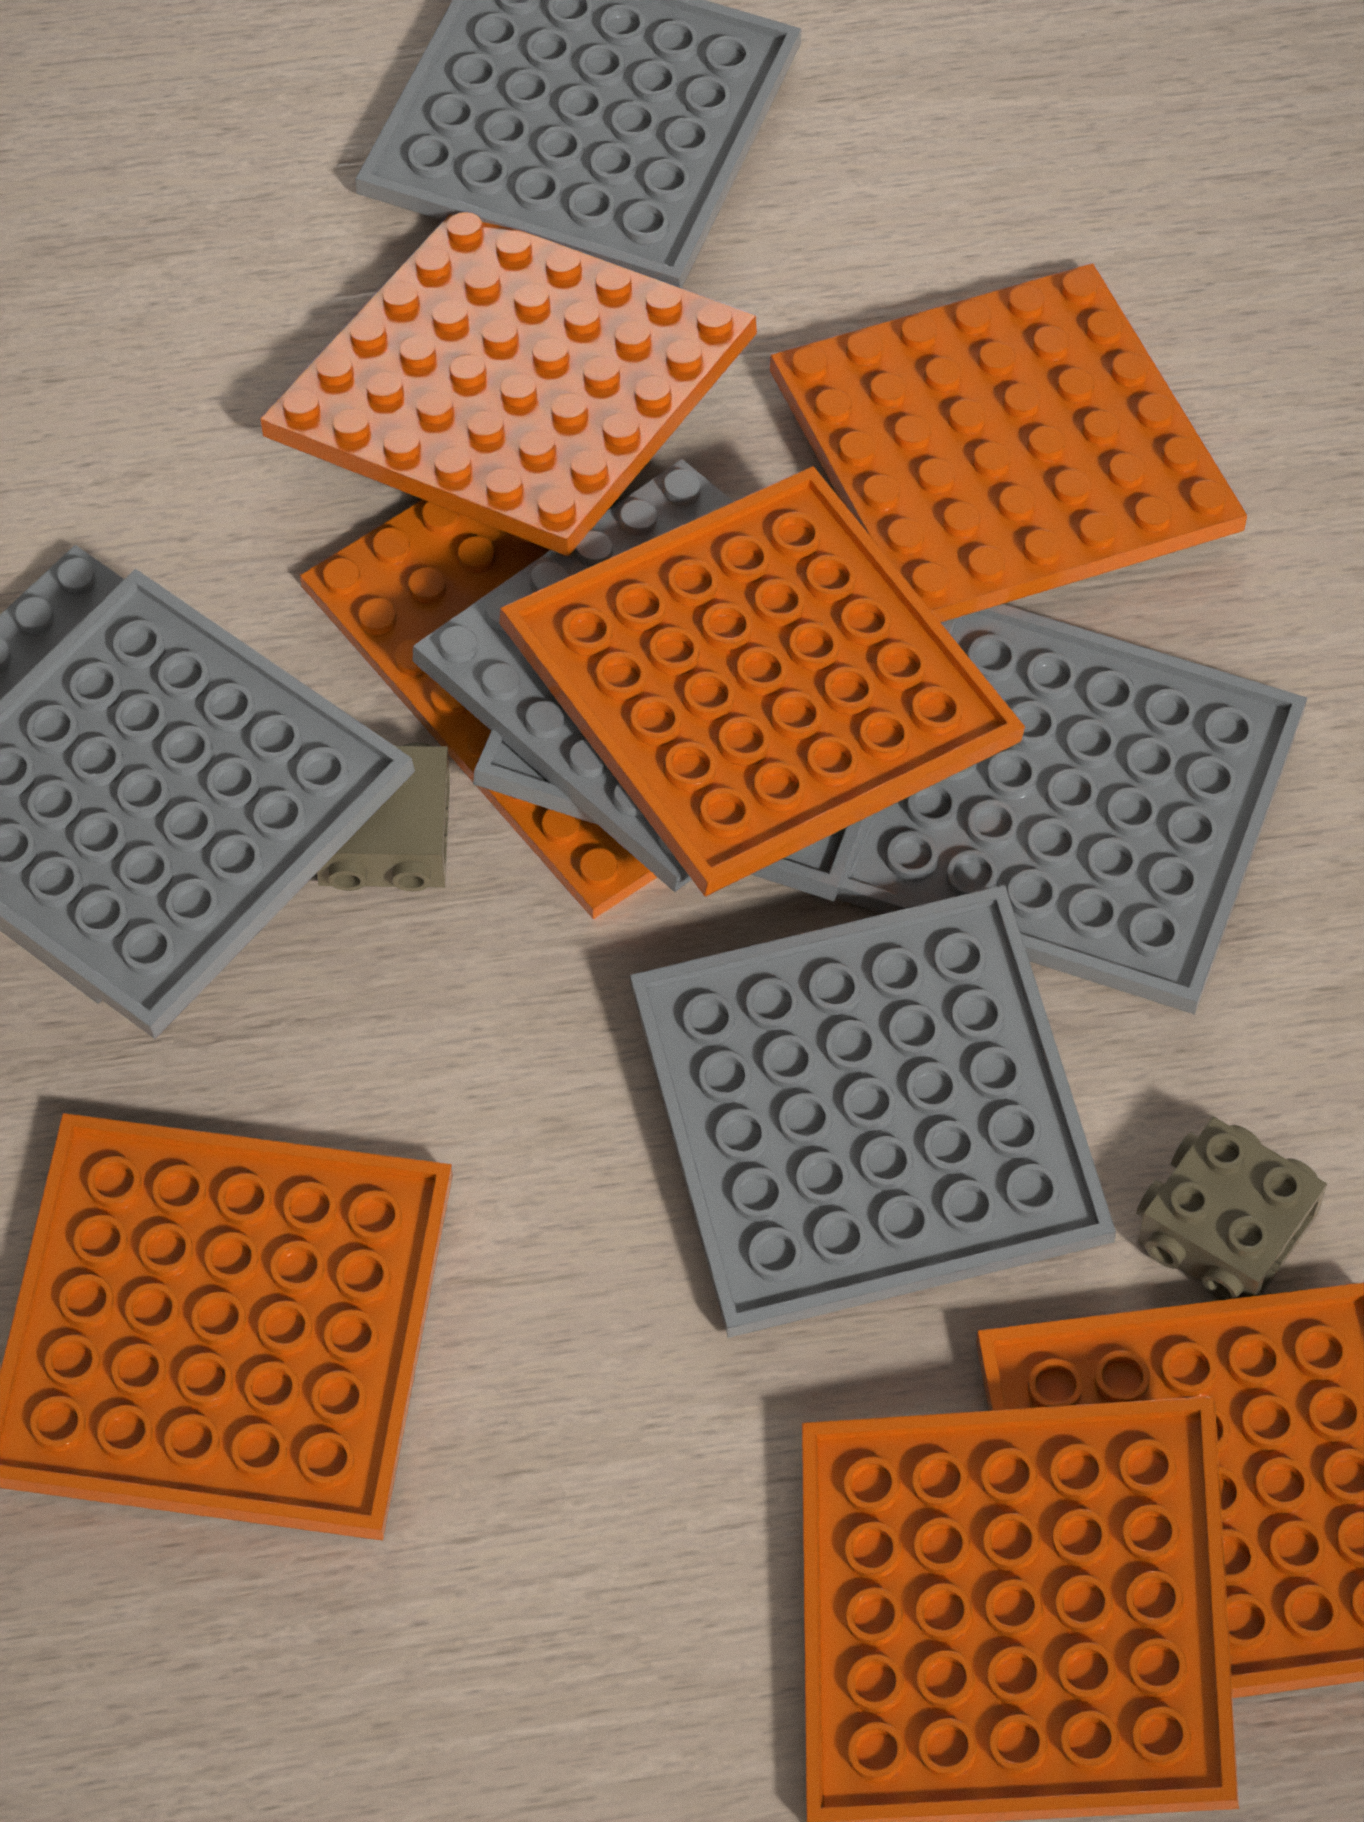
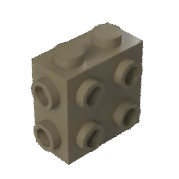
(405, 837)
(1229, 1210)

